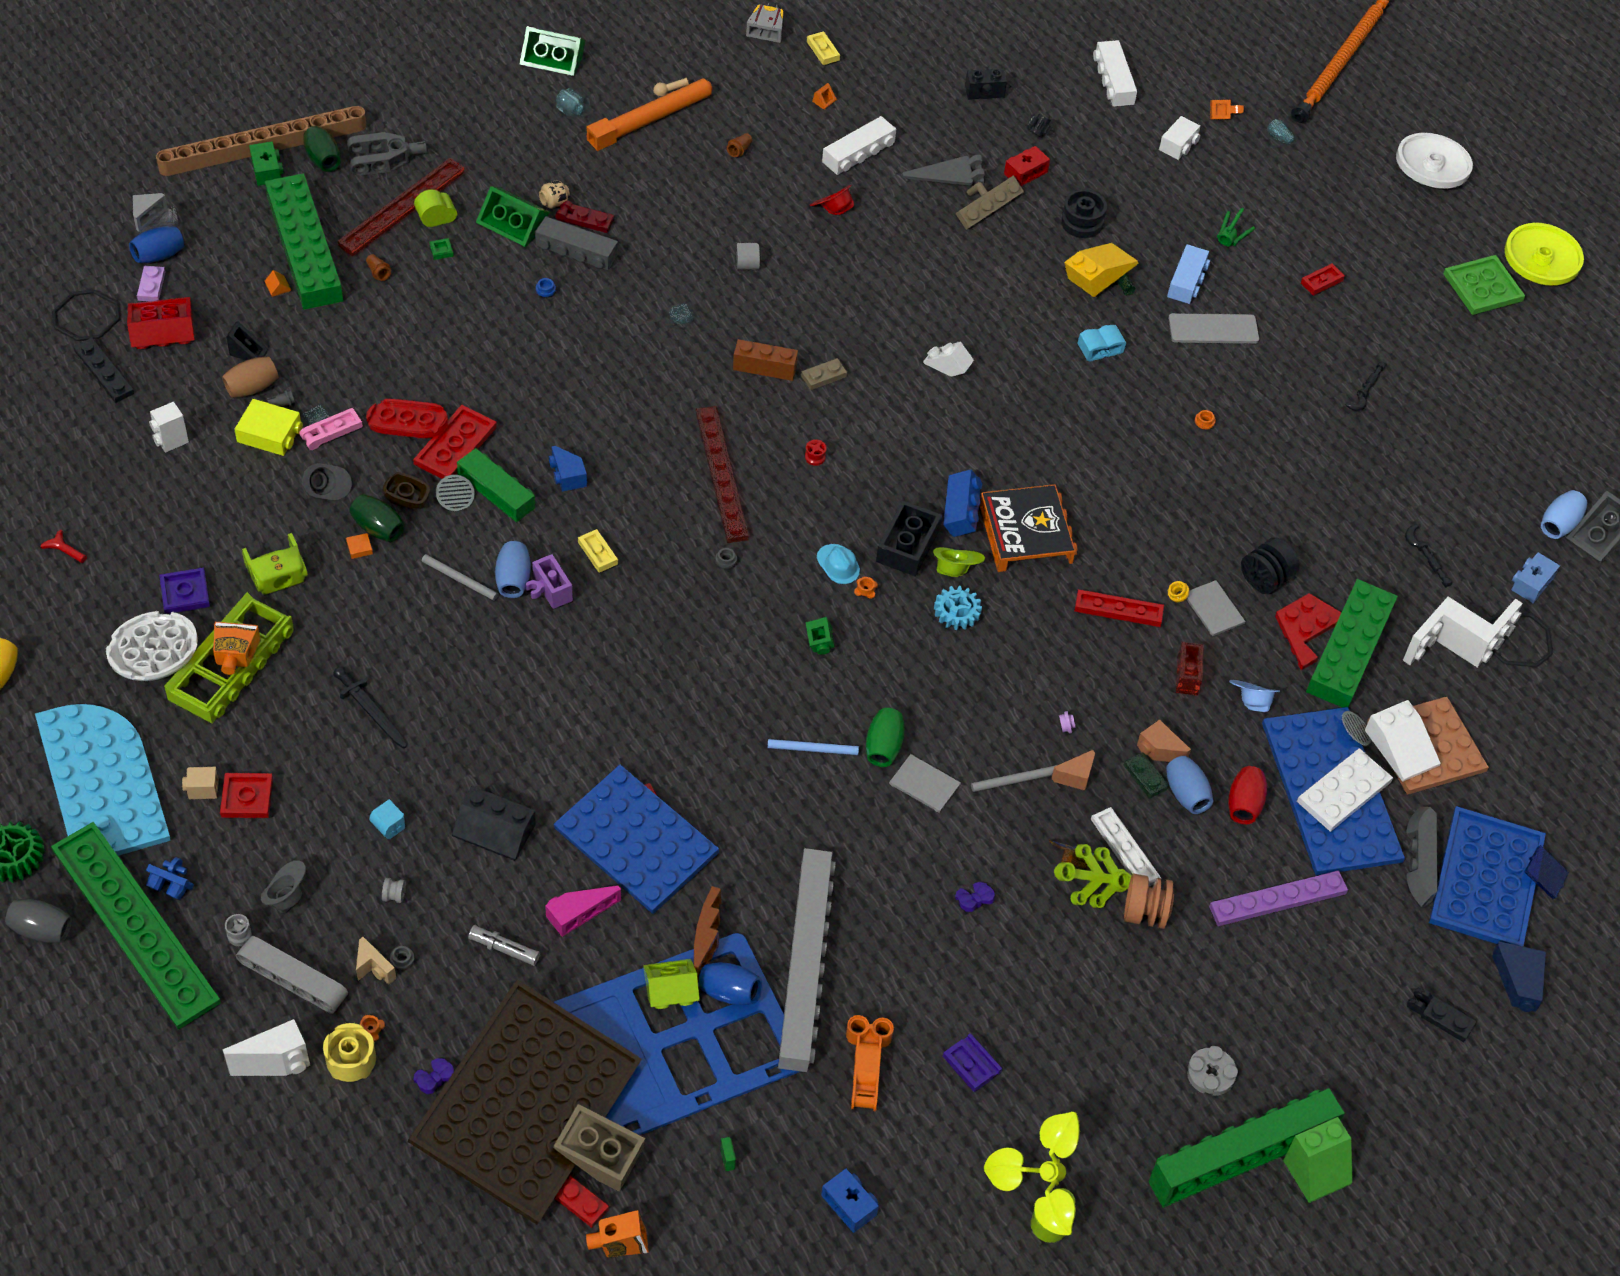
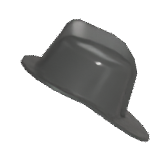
(326, 481)
(285, 888)

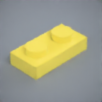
(823, 48)
(597, 550)

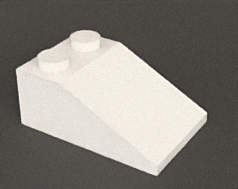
(1403, 740)
(269, 1053)

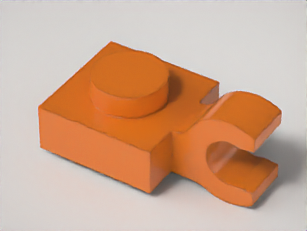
(1222, 109)

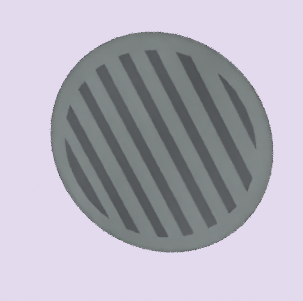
(455, 492)
(1356, 727)

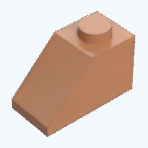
(1161, 743)

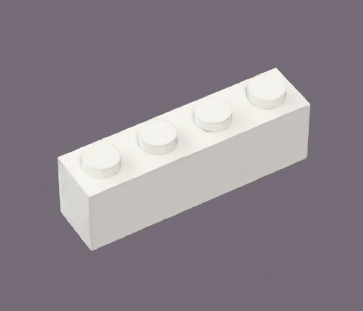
(1115, 73)
(859, 145)

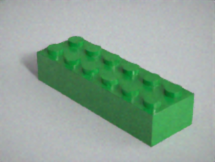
(1351, 644)

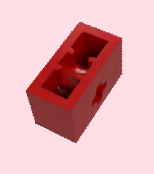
(1027, 165)

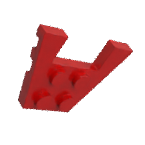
(1304, 622)

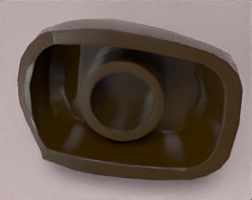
(406, 491)

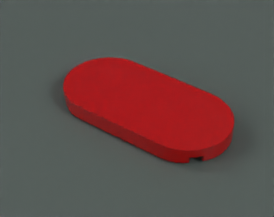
(407, 418)

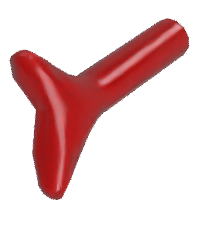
(58, 543)

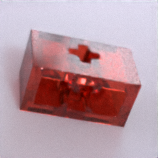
(1189, 668)

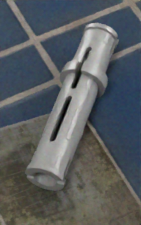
(504, 945)

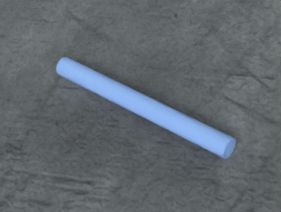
(813, 747)

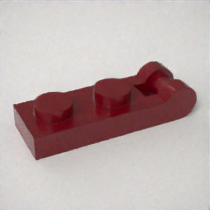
(584, 217)

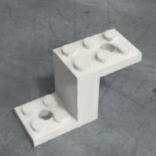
(1463, 632)

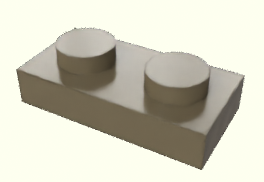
(824, 374)

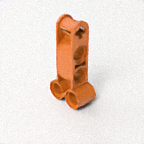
(867, 1058)

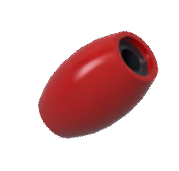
(1247, 795)

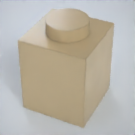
(201, 783)

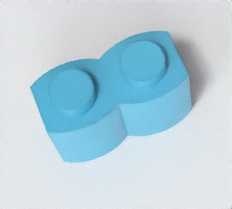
(1101, 342)

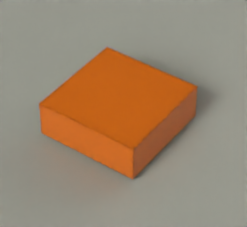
(359, 546)

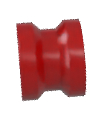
(812, 448)

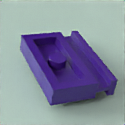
(972, 1062)

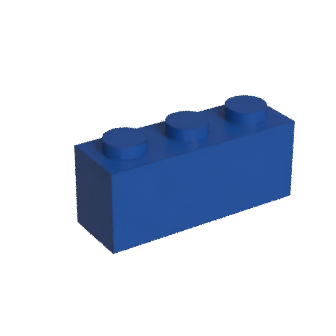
(962, 503)

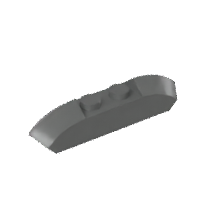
(1423, 844)

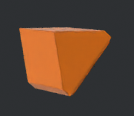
(824, 97)
(277, 283)

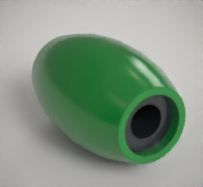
(885, 737)

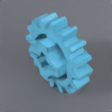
(957, 607)

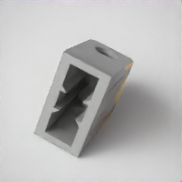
(766, 23)

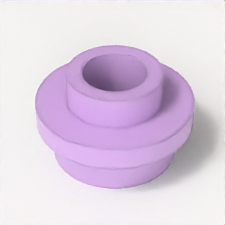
(1067, 722)

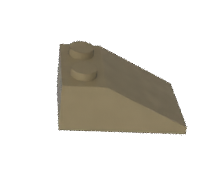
(600, 1147)

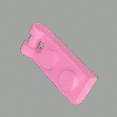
(330, 428)

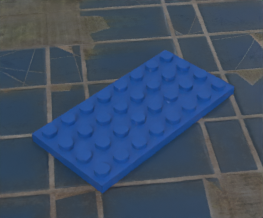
(1305, 751)

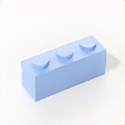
(1189, 274)

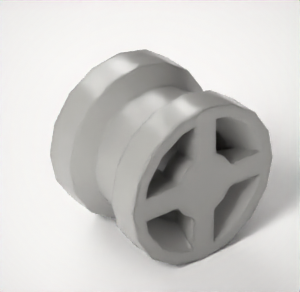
(393, 890)

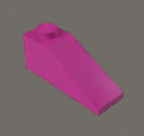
(578, 907)

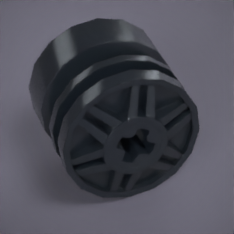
(1270, 565)

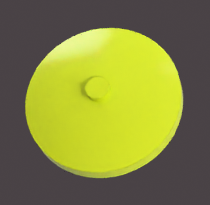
(1544, 254)

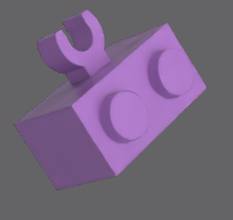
(550, 581)

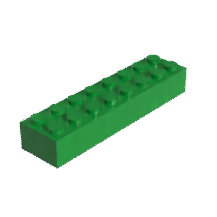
(304, 241)
(1239, 1148)

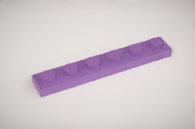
(1278, 898)

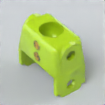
(276, 569)

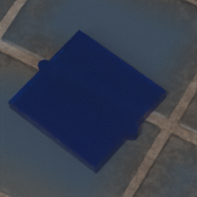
(1546, 872)

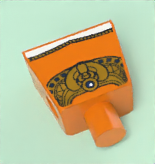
(234, 645)
(620, 1235)

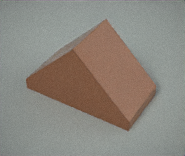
(1075, 771)

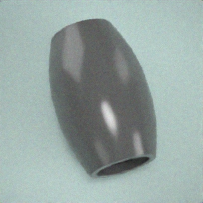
(38, 920)

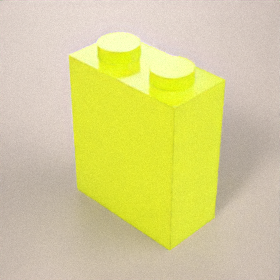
(268, 427)

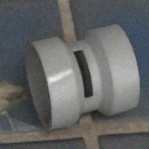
(238, 929)

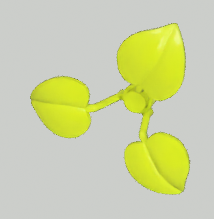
(1005, 1171)

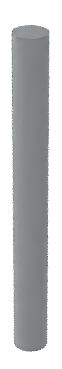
(459, 577)
(1011, 779)

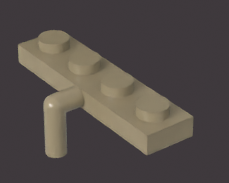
(988, 201)

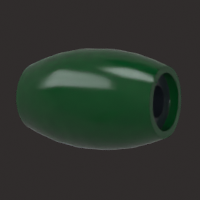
(322, 148)
(377, 518)

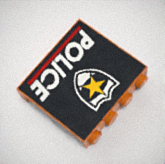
(1026, 524)

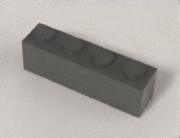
(576, 243)

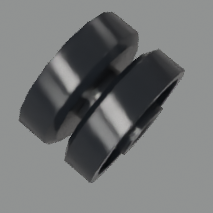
(1083, 213)

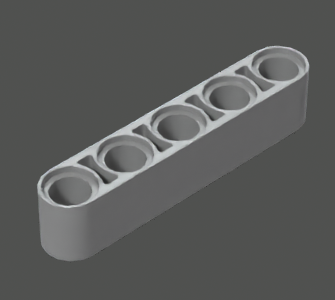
(292, 974)

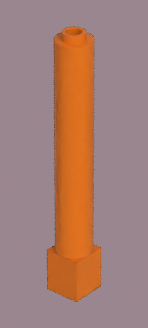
(605, 131)

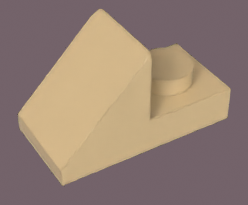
(371, 959)

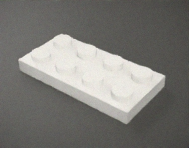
(1344, 789)

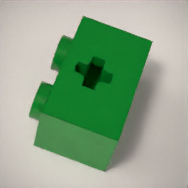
(265, 162)

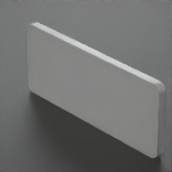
(1213, 328)

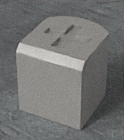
(747, 256)

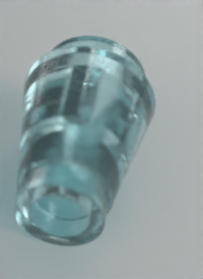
(1280, 131)

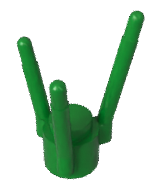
(1228, 234)

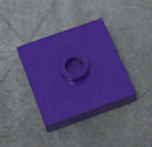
(184, 590)

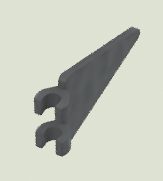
(951, 171)

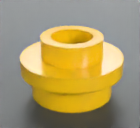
(1176, 587)

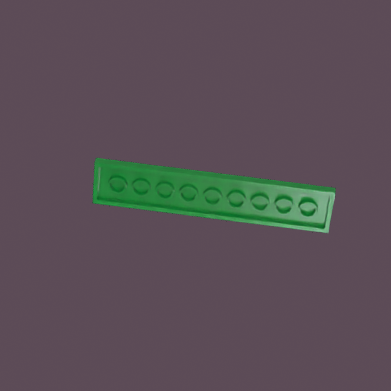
(136, 925)

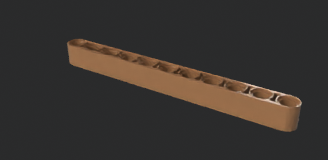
(236, 145)

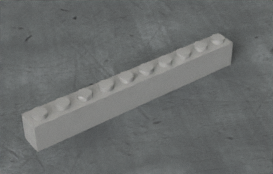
(805, 961)

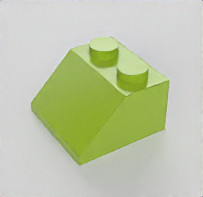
(671, 983)

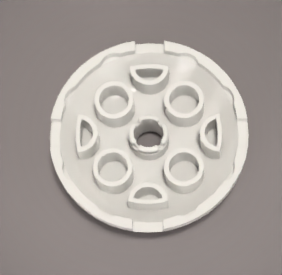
(152, 646)

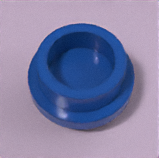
(545, 287)

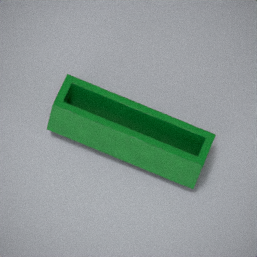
(496, 485)

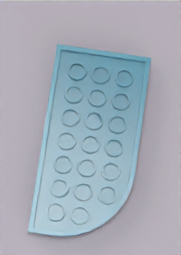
(102, 776)

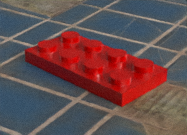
(462, 435)

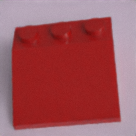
(160, 322)

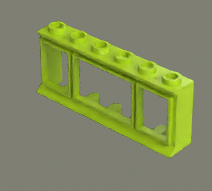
(243, 676)

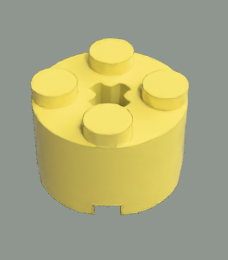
(349, 1052)

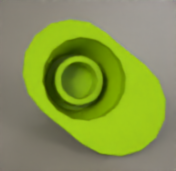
(956, 562)

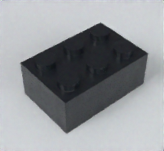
(908, 538)

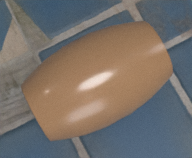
(250, 377)

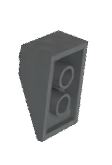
(1599, 529)

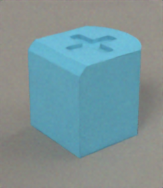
(388, 819)

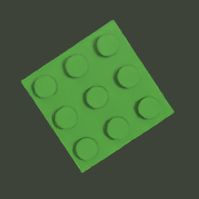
(1484, 284)

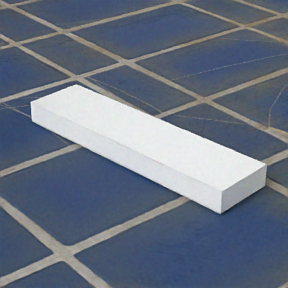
(1123, 844)

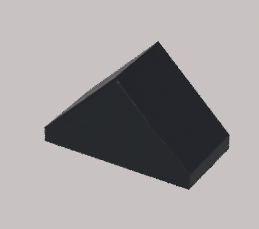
(243, 343)

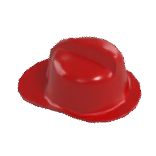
(838, 202)

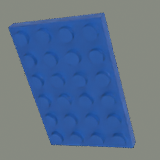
(636, 838)
(1484, 878)

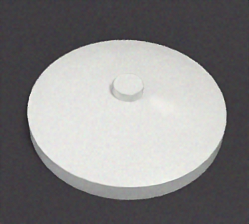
(1434, 160)

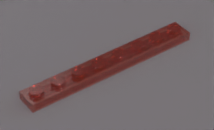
(399, 207)
(722, 474)

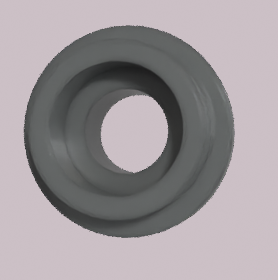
(726, 553)
(399, 952)

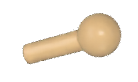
(662, 89)

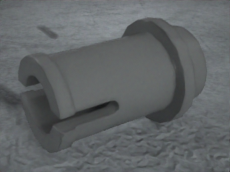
(282, 399)

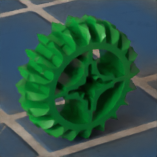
(26, 847)

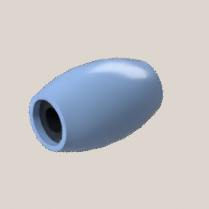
(1564, 514)

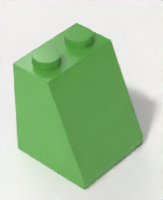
(1321, 1159)

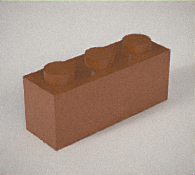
(765, 360)

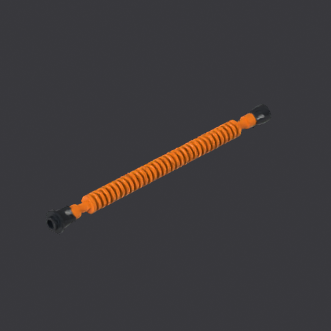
(1301, 112)

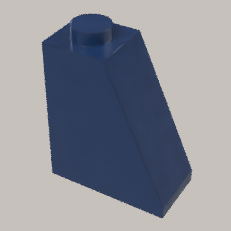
(1521, 974)

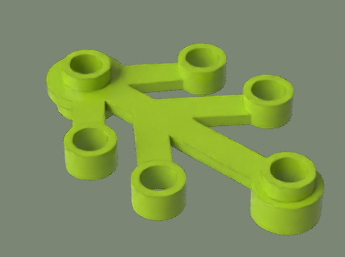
(1117, 879)

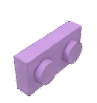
(151, 283)

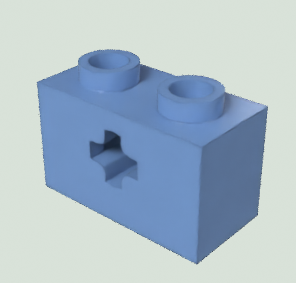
(1535, 577)

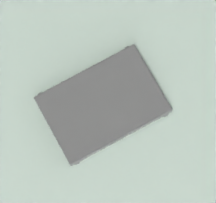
(1214, 608)
(925, 783)

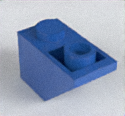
(569, 469)

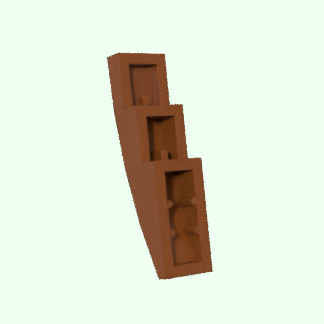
(706, 933)

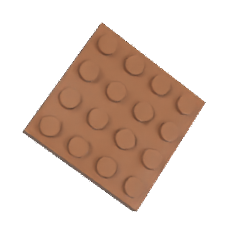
(1452, 745)

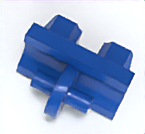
(178, 884)

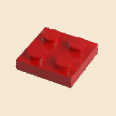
(246, 795)

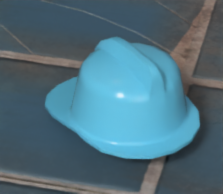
(838, 563)

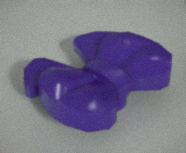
(982, 894)
(429, 1082)

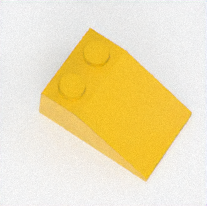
(1098, 267)

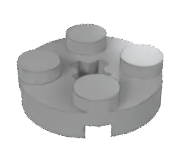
(1217, 1059)

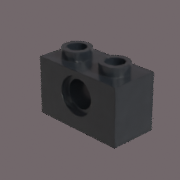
(985, 84)

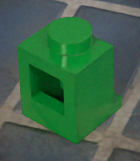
(816, 631)

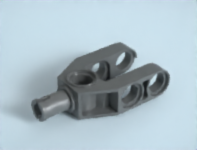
(393, 144)

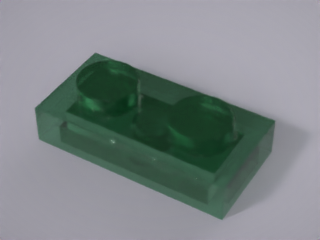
(1146, 775)

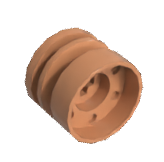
(1148, 901)

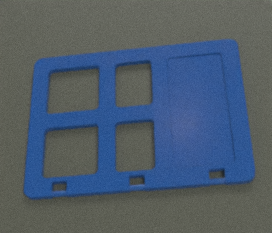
(651, 1092)

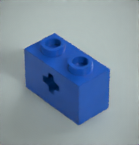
(853, 1213)

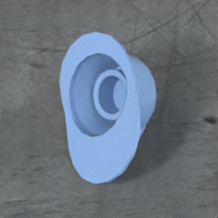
(1254, 696)

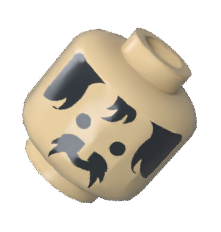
(553, 194)

